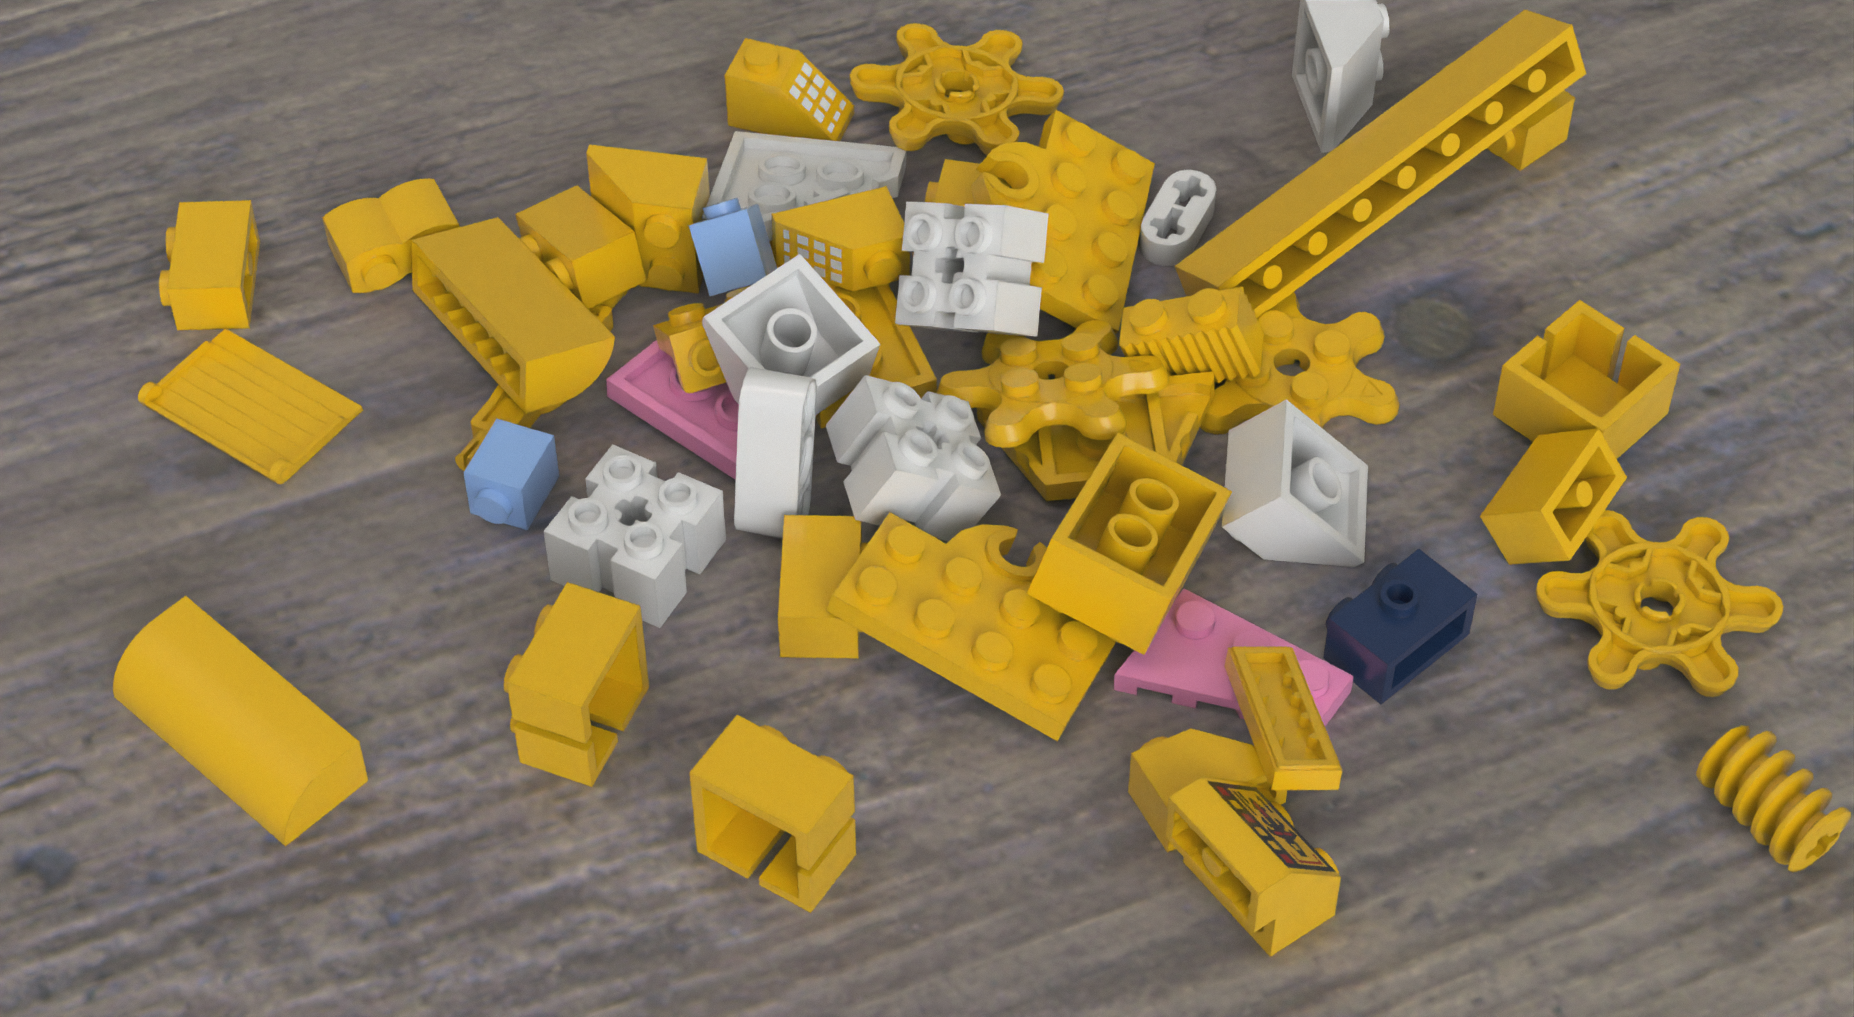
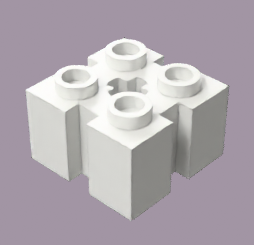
(972, 268)
(912, 458)
(636, 533)

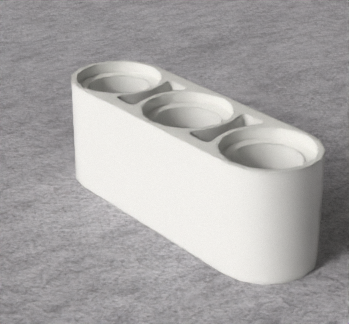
(774, 450)

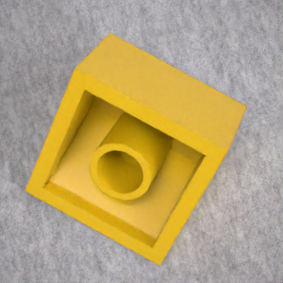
(658, 200)

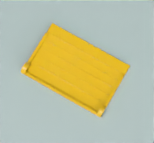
(250, 405)

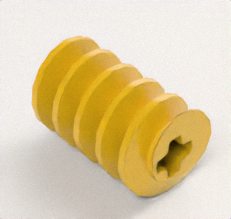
(1770, 799)

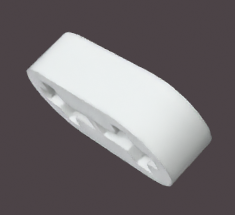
(1167, 214)

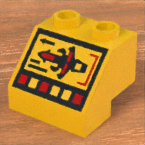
(1253, 860)

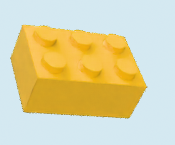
(1129, 543)

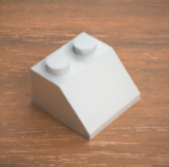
(1338, 63)
(792, 327)
(1295, 490)

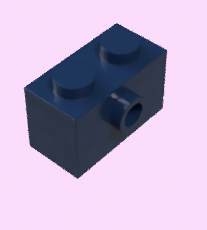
(1399, 625)

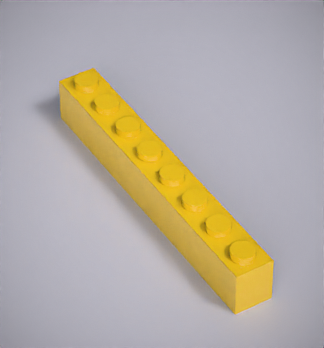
(1389, 163)

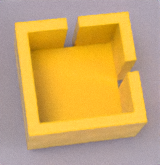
(1569, 385)
(577, 669)
(756, 789)

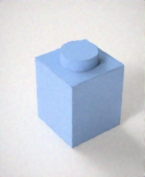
(732, 246)
(511, 474)

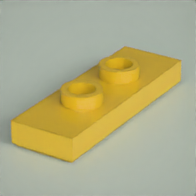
(1282, 719)

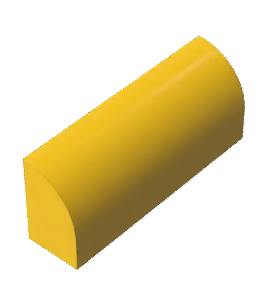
(510, 313)
(238, 721)

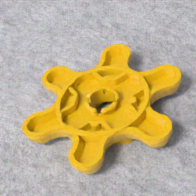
(939, 69)
(1330, 379)
(1079, 396)
(1671, 572)

